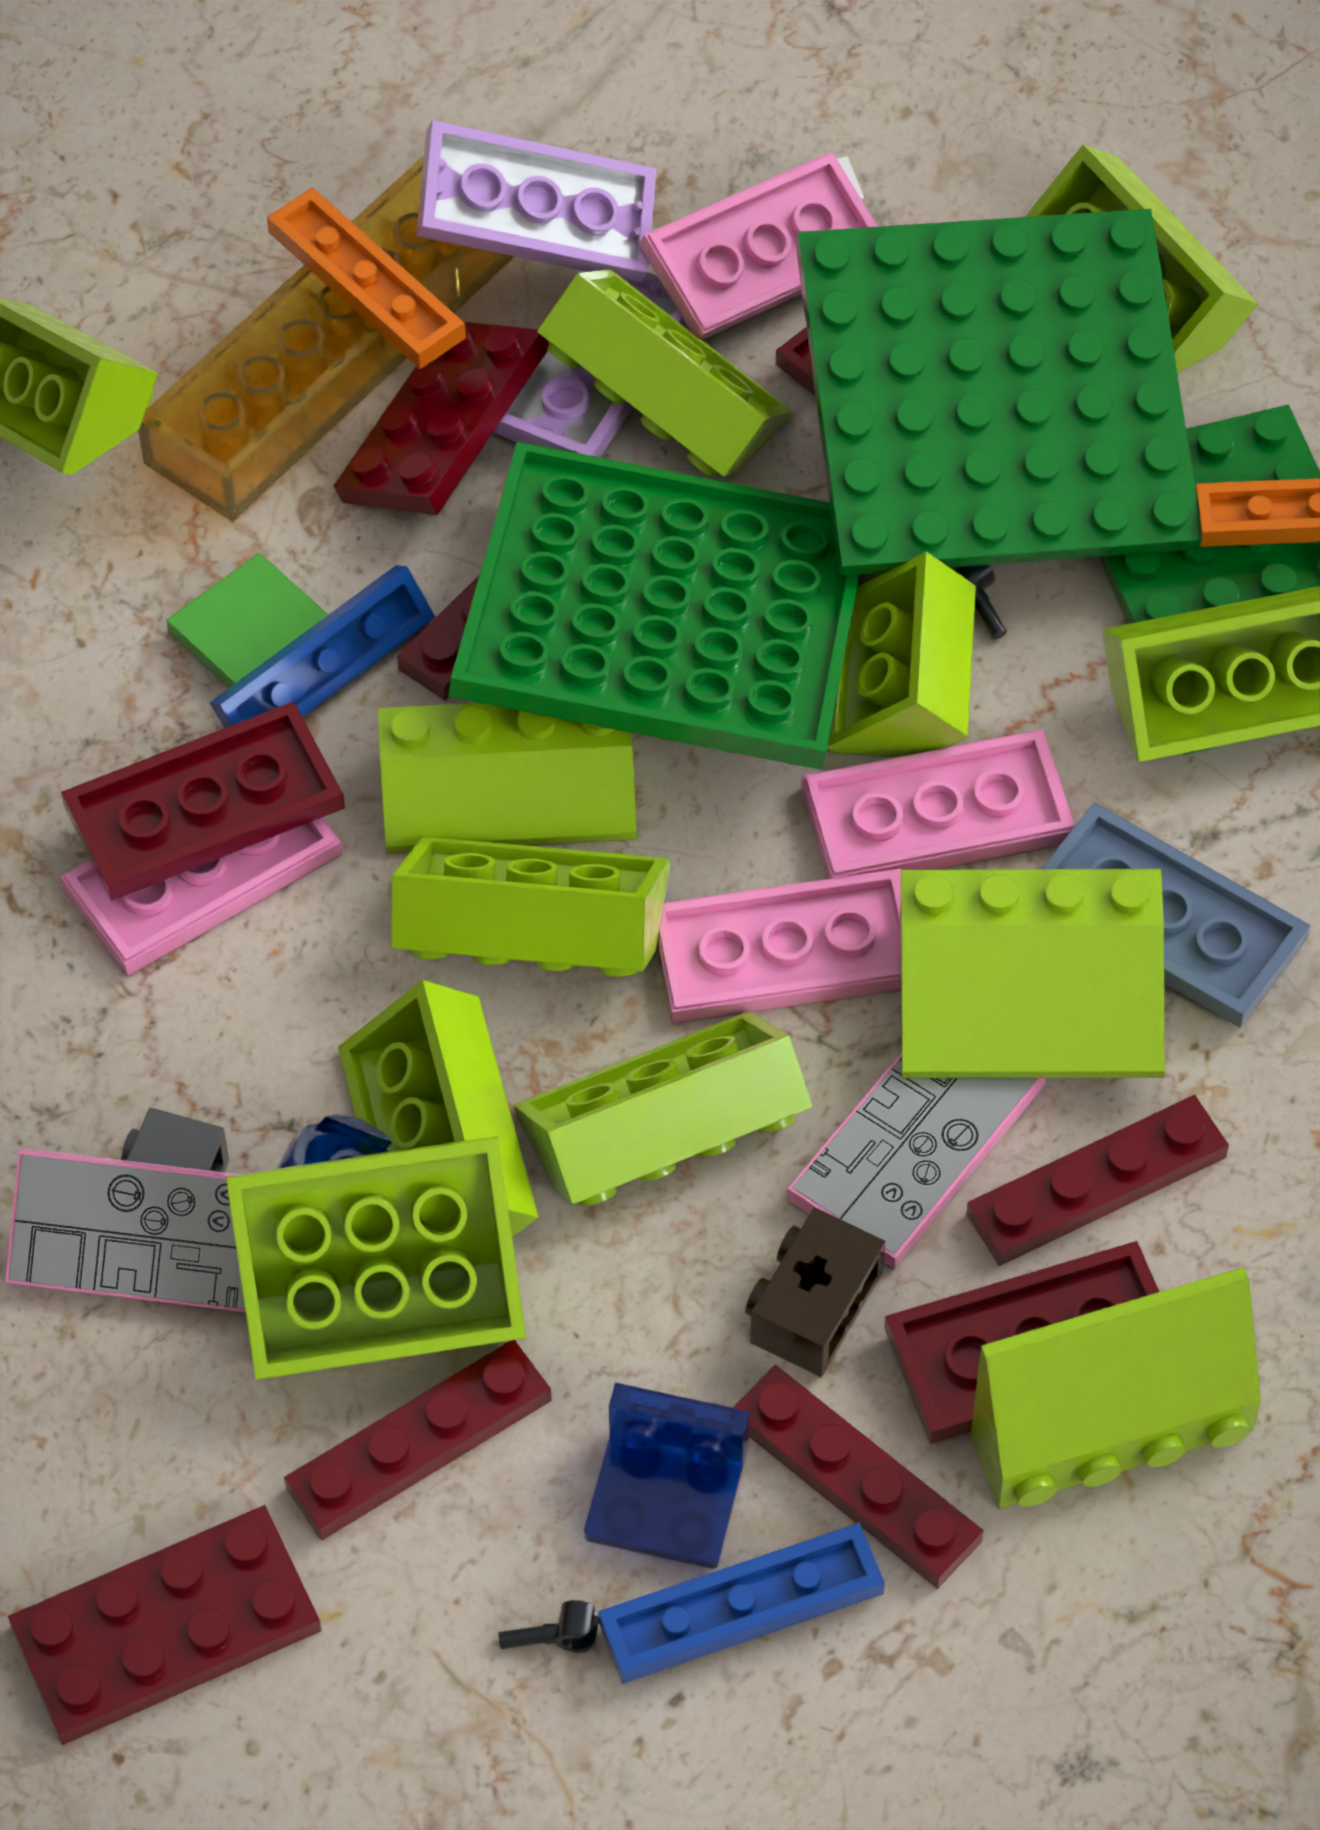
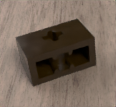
(815, 1291)

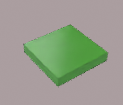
(244, 619)

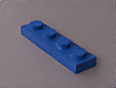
(331, 650)
(740, 1602)

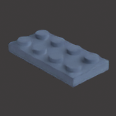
(1218, 936)

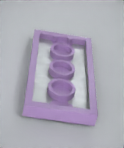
(535, 201)
(562, 405)

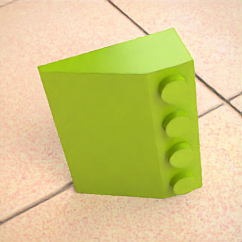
(1032, 973)
(376, 1257)
(1117, 1390)

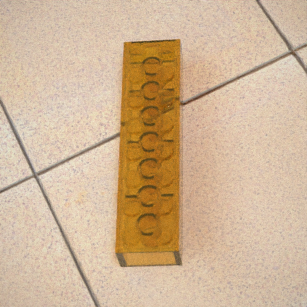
(296, 366)

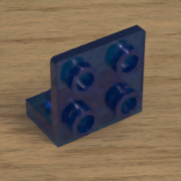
(668, 1476)

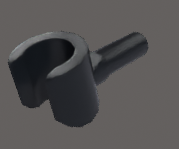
(983, 577)
(574, 1631)

